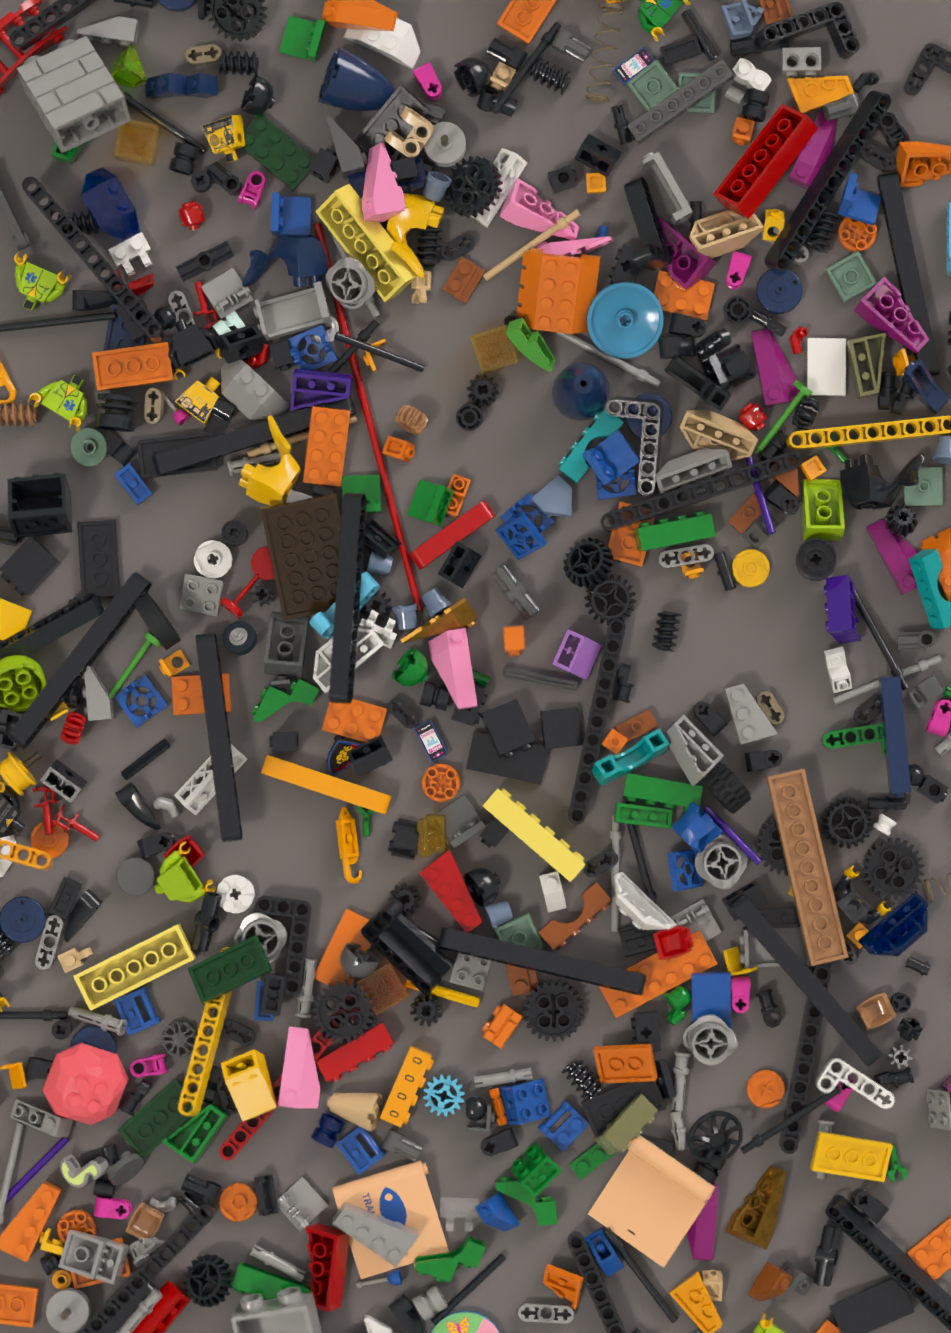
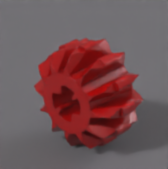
(73, 728)

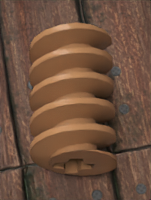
(18, 415)

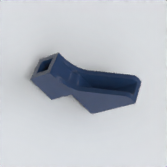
(178, 85)
(921, 382)

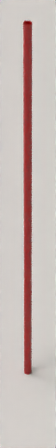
(373, 438)

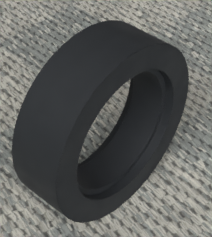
(157, 621)

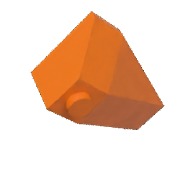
(359, 15)
(922, 162)

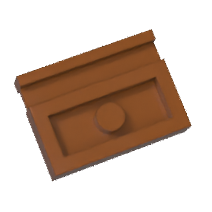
(775, 10)
(463, 280)
(521, 980)

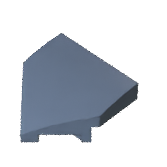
(741, 18)
(554, 498)

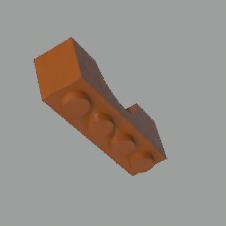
(557, 932)

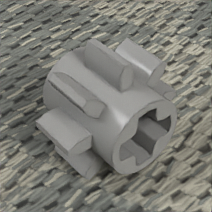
(903, 1060)

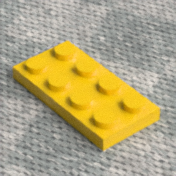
(851, 1156)

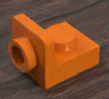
(742, 131)
(399, 449)
(614, 741)

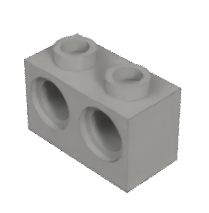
(800, 56)

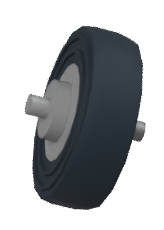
(239, 638)

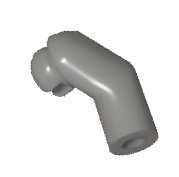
(167, 804)
(165, 1206)

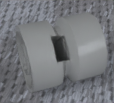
(430, 1302)

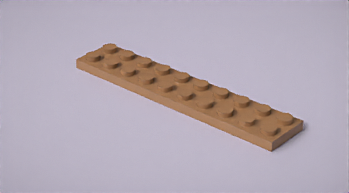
(807, 867)

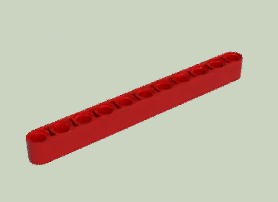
(249, 1129)

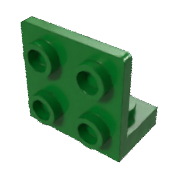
(303, 38)
(366, 485)
(430, 502)
(534, 1169)

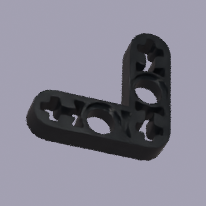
(929, 62)
(706, 354)

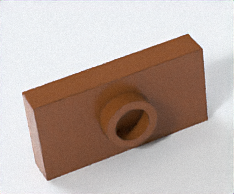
(745, 514)
(637, 725)

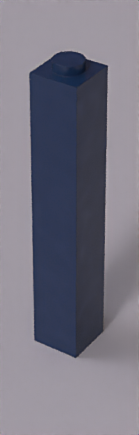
(894, 736)

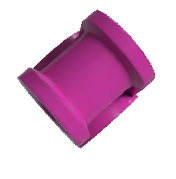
(428, 79)
(252, 191)
(738, 267)
(938, 721)
(740, 990)
(150, 1065)
(839, 1100)
(109, 1207)

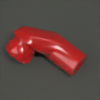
(796, 338)
(259, 359)

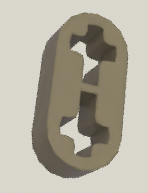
(202, 50)
(158, 407)
(774, 705)

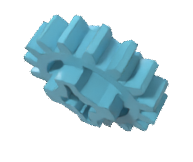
(446, 1087)

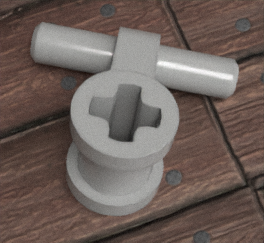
(142, 1248)

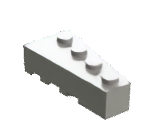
(382, 1236)

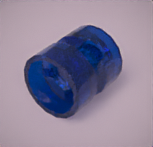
(327, 1131)

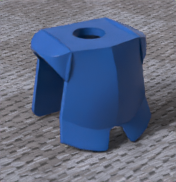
(696, 828)

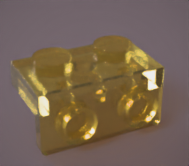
(432, 834)

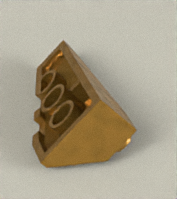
(454, 617)
(758, 1215)

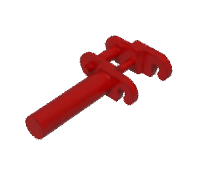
(204, 306)
(46, 808)
(75, 825)

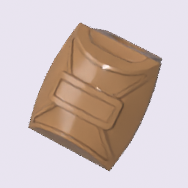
(876, 1011)
(144, 1221)

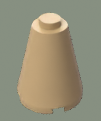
(357, 1108)

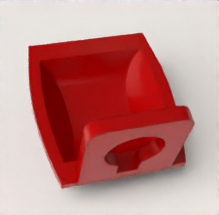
(140, 285)
(195, 854)
(673, 942)

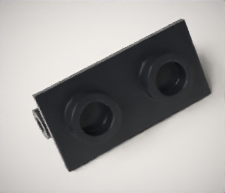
(266, 1195)

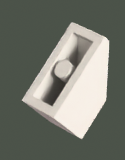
(552, 891)

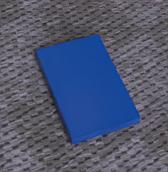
(711, 995)

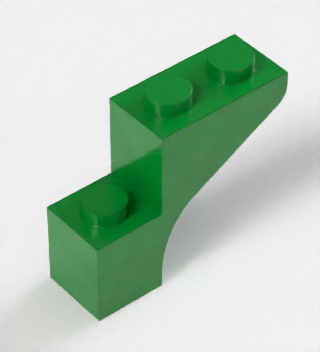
(276, 698)
(544, 1208)
(444, 1264)

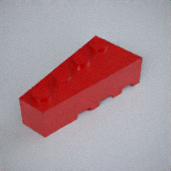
(449, 886)
(328, 1264)

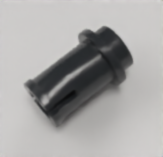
(918, 966)

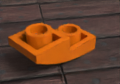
(459, 486)

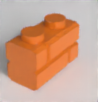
(502, 1025)

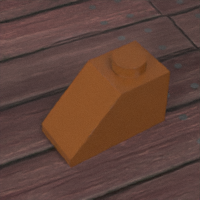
(788, 480)
(770, 1283)

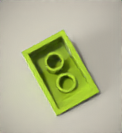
(822, 510)

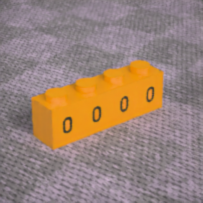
(406, 1086)

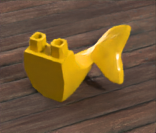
(418, 214)
(274, 483)

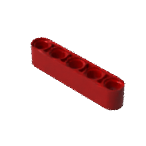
(449, 535)

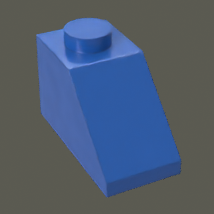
(497, 1213)
(604, 1253)

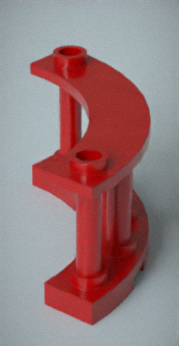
(28, 8)

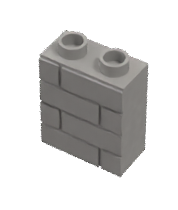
(73, 93)
(286, 1314)

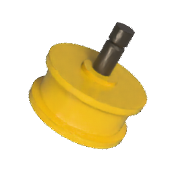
(16, 773)

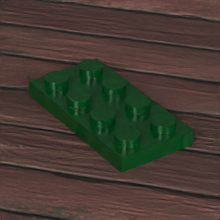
(277, 152)
(229, 969)
(155, 1120)

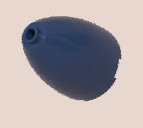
(354, 84)
(574, 398)

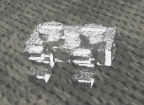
(461, 1208)

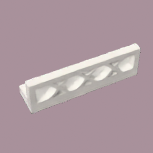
(510, 172)
(202, 793)

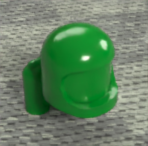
(677, 1000)

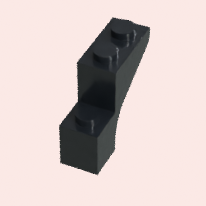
(698, 383)

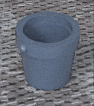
(436, 185)
(943, 450)
(378, 565)
(435, 602)
(405, 616)
(497, 914)

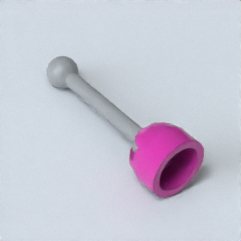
(180, 415)

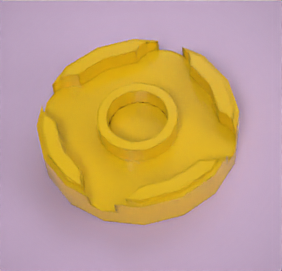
(750, 568)

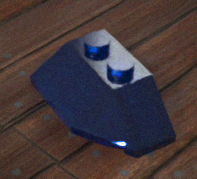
(110, 204)
(898, 928)

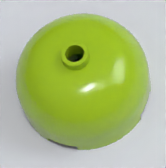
(20, 682)

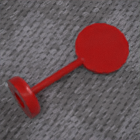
(262, 568)

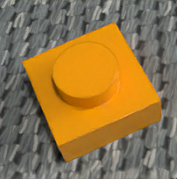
(595, 183)
(812, 468)
(857, 933)

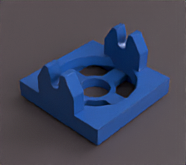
(325, 343)
(630, 490)
(546, 522)
(520, 552)
(122, 700)
(677, 885)

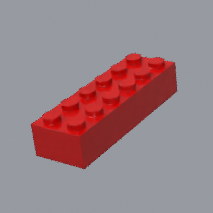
(765, 161)

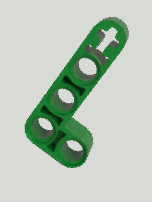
(858, 732)

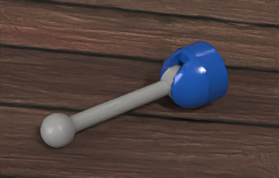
(393, 1278)

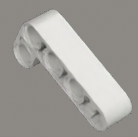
(858, 1085)

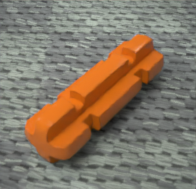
(498, 1106)

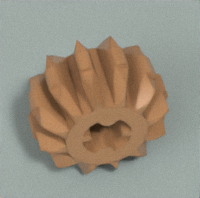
(411, 419)

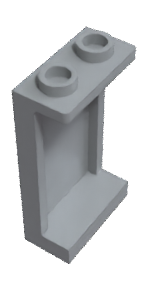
(657, 163)
(293, 312)
(757, 956)

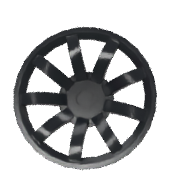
(717, 1140)

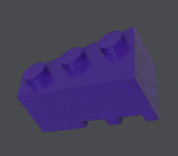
(318, 387)
(841, 609)

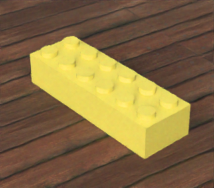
(365, 242)
(534, 835)
(135, 967)

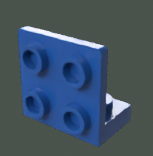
(858, 203)
(290, 215)
(611, 458)
(525, 1102)

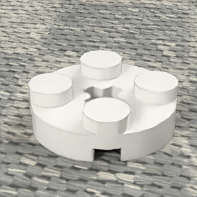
(208, 569)
(241, 884)

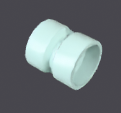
(231, 319)

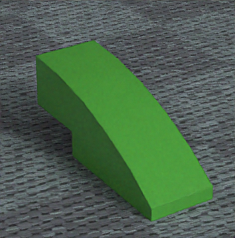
(530, 344)

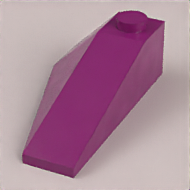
(814, 153)
(687, 263)
(889, 314)
(773, 370)
(895, 555)
(702, 1232)

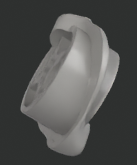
(346, 297)
(725, 881)
(255, 919)
(710, 1022)

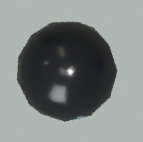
(165, 317)
(917, 775)
(475, 1108)

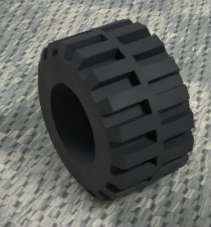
(727, 788)

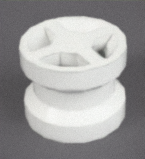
(884, 824)

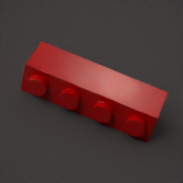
(351, 1054)
(165, 1310)

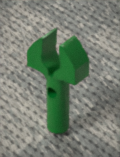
(837, 452)
(366, 820)
(895, 1165)

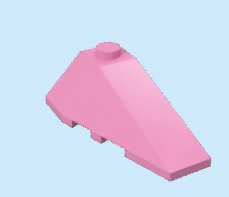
(381, 194)
(530, 211)
(574, 247)
(452, 660)
(299, 1078)

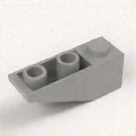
(114, 30)
(98, 700)
(41, 1119)

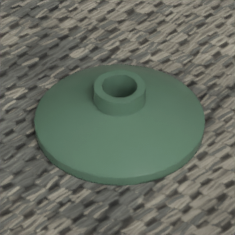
(81, 450)

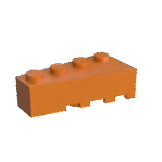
(26, 1228)

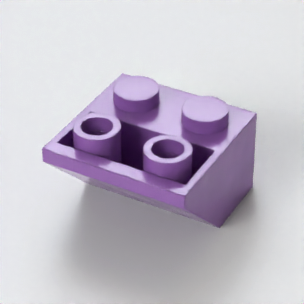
(576, 654)

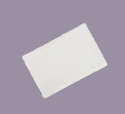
(826, 366)

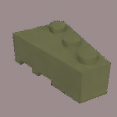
(866, 363)
(626, 1125)

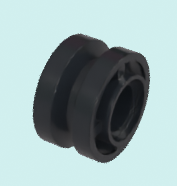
(746, 309)
(469, 408)

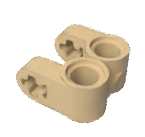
(414, 136)

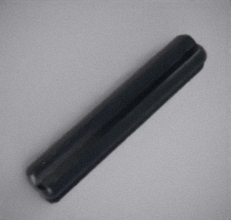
(702, 38)
(145, 759)

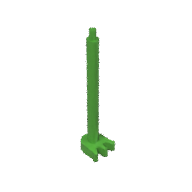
(803, 391)
(150, 638)

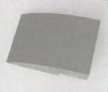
(94, 1256)

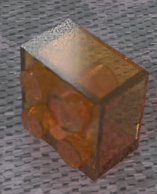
(384, 987)

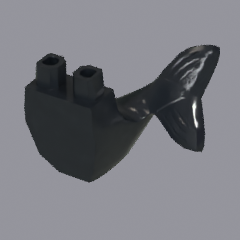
(867, 488)

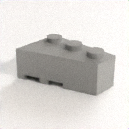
(746, 715)
(692, 749)

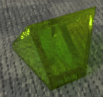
(128, 69)

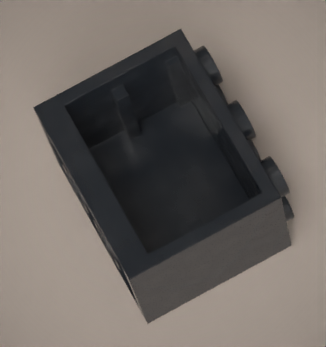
(39, 505)

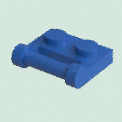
(130, 1011)
(568, 1130)
(355, 1151)

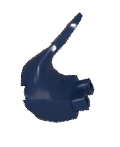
(301, 253)

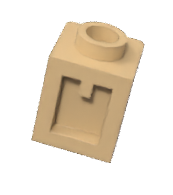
(502, 77)
(714, 1283)

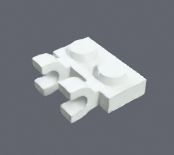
(130, 250)
(385, 634)

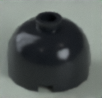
(472, 75)
(258, 97)
(483, 884)

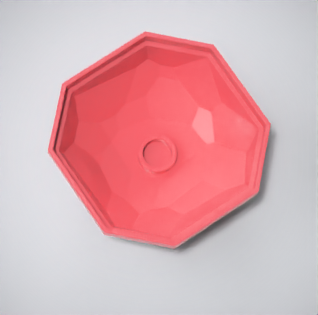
(85, 1084)

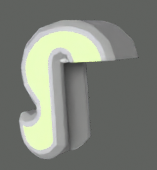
(79, 1176)

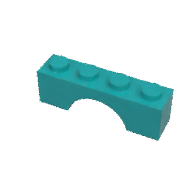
(575, 465)
(926, 569)
(617, 765)

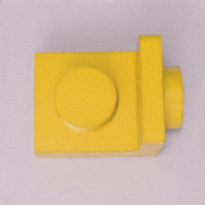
(55, 1246)

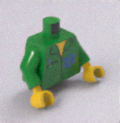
(656, 13)

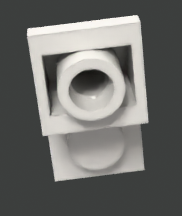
(837, 669)

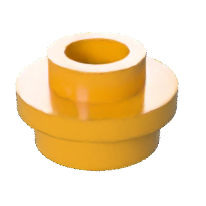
(61, 1273)

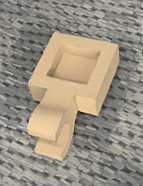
(421, 286)
(72, 958)

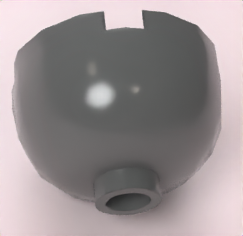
(357, 962)

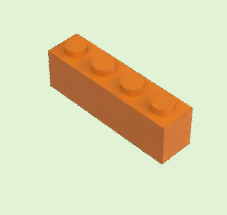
(513, 640)

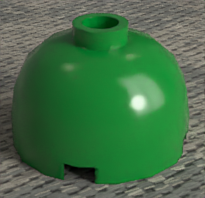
(412, 669)

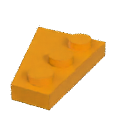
(815, 92)
(696, 1302)

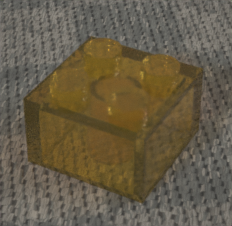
(137, 142)
(493, 350)

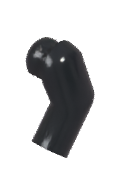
(865, 79)

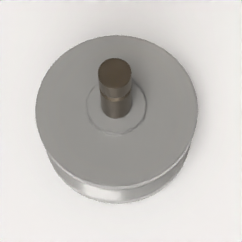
(445, 145)
(68, 1310)

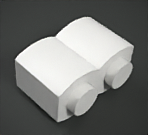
(748, 75)

